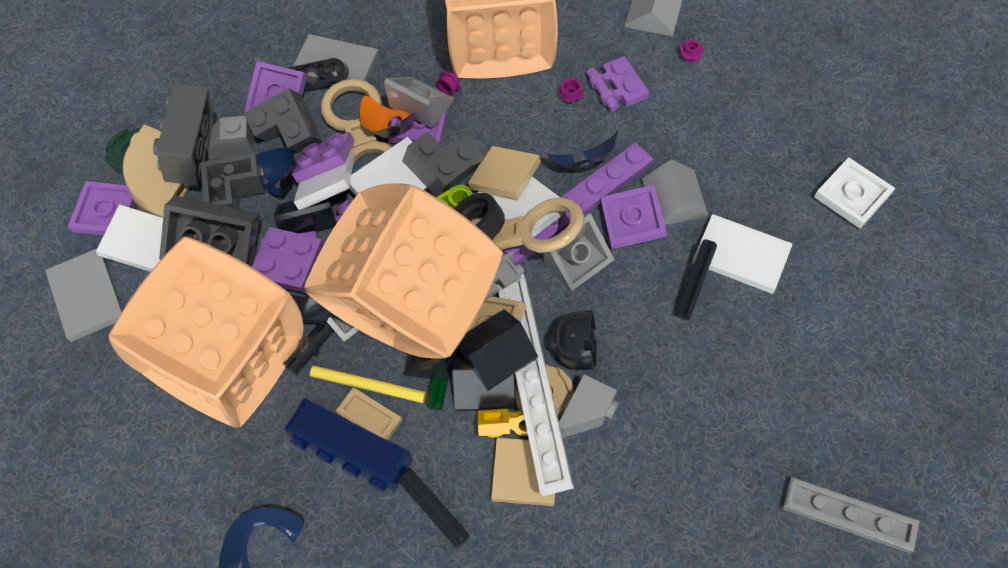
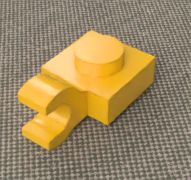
(499, 422)

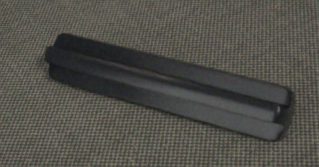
(696, 279)
(434, 508)

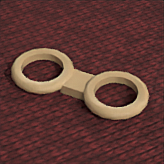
(364, 140)
(519, 229)

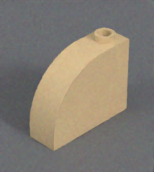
(144, 178)

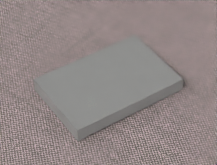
(357, 57)
(84, 295)

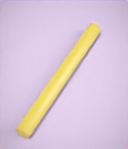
(368, 384)

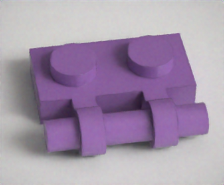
(624, 81)

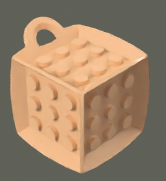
(501, 37)
(405, 270)
(209, 331)

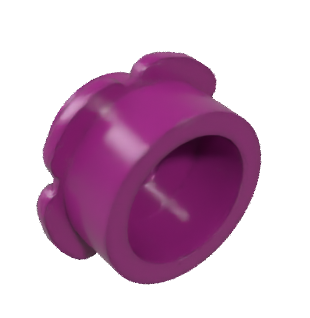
(691, 50)
(448, 83)
(571, 85)

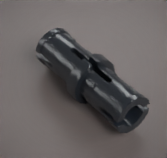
(308, 347)

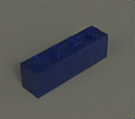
(348, 445)

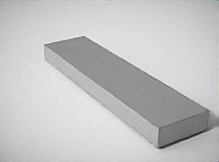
(851, 515)

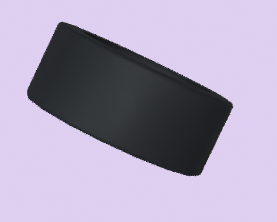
(481, 203)

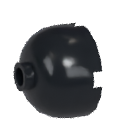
(576, 340)

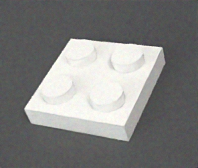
(854, 192)

